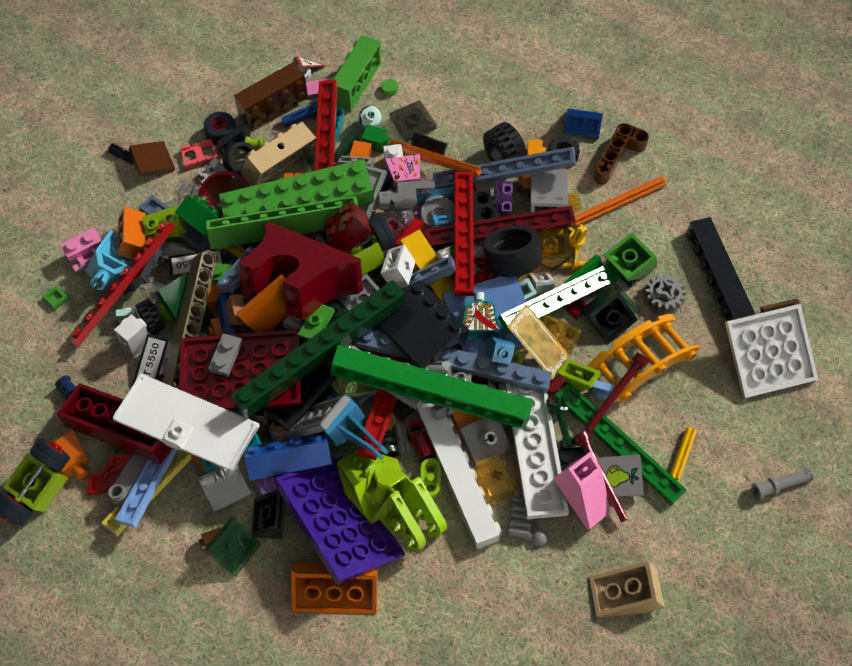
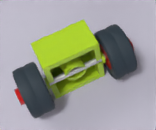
(371, 248)
(34, 482)

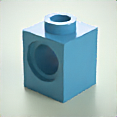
(500, 350)

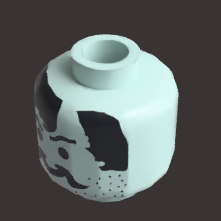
(369, 116)

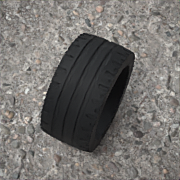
(513, 251)

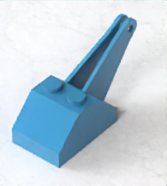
(348, 420)

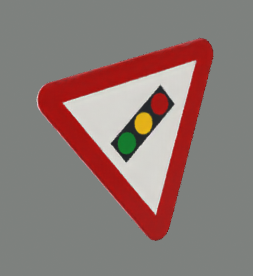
(308, 63)

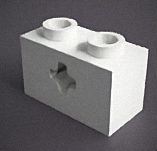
(398, 266)

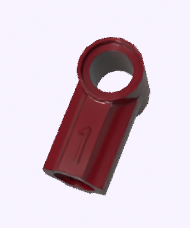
(420, 442)

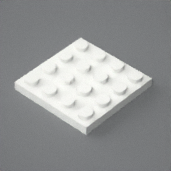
(771, 350)

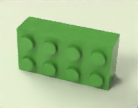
(357, 71)

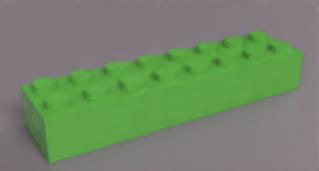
(306, 188)

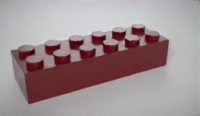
(92, 414)

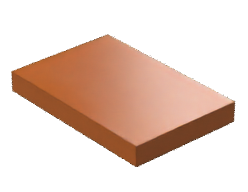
(266, 308)

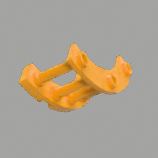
(635, 337)

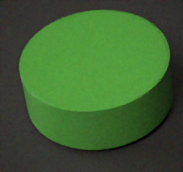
(389, 87)

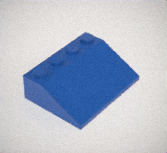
(287, 457)

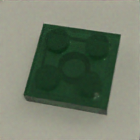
(233, 546)

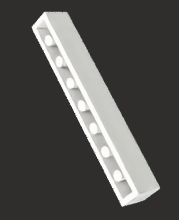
(460, 478)

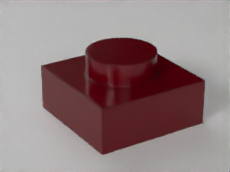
(554, 386)

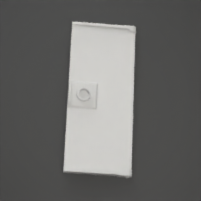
(186, 422)

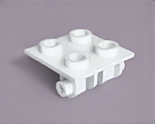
(224, 487)

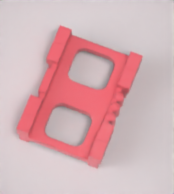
(200, 158)

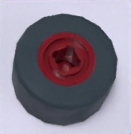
(218, 125)

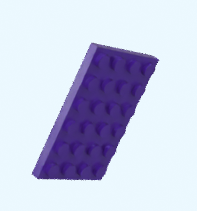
(335, 525)

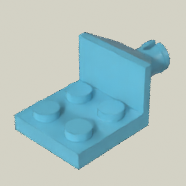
(105, 264)

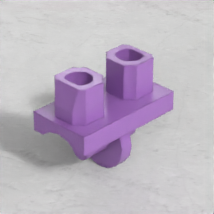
(503, 196)

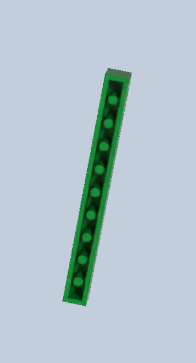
(431, 387)

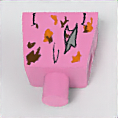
(403, 169)

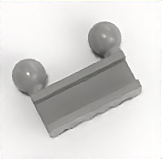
(521, 526)

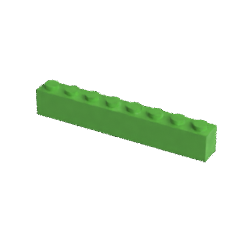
(250, 227)

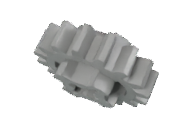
(664, 294)

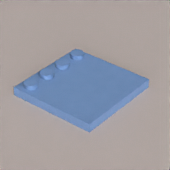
(505, 294)

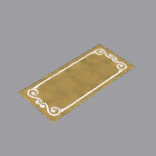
(538, 340)

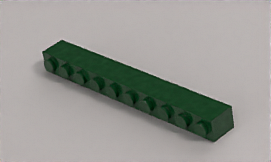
(318, 349)

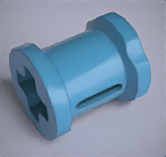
(442, 220)

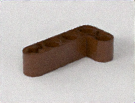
(624, 137)

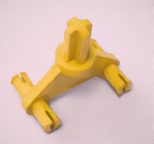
(576, 240)

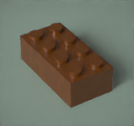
(271, 95)

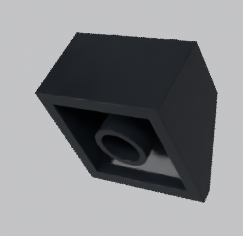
(609, 314)

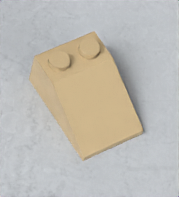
(627, 590)

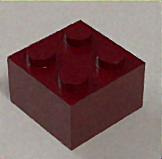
(347, 227)

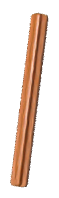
(438, 159)
(620, 200)

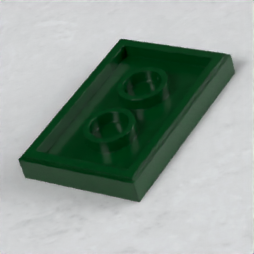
(172, 297)

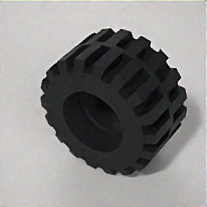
(503, 142)

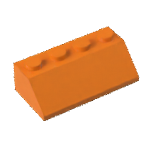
(317, 592)

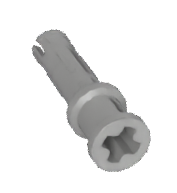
(774, 485)

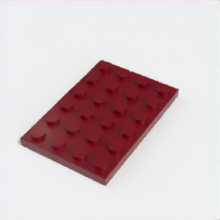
(255, 356)

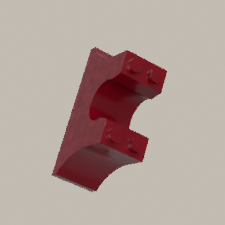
(311, 270)

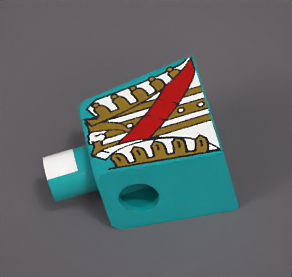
(481, 317)

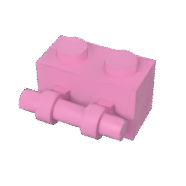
(81, 249)

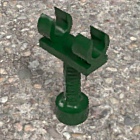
(567, 440)

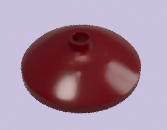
(221, 183)

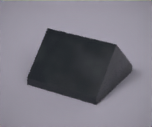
(269, 516)

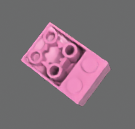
(585, 490)

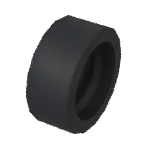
(228, 153)

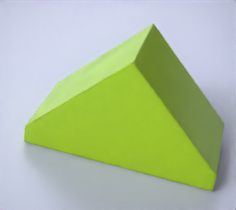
(578, 375)

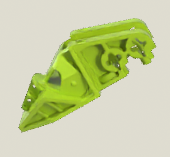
(371, 490)

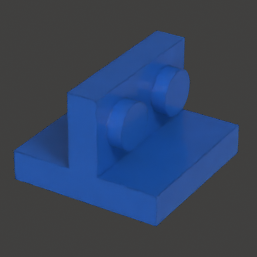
(583, 123)

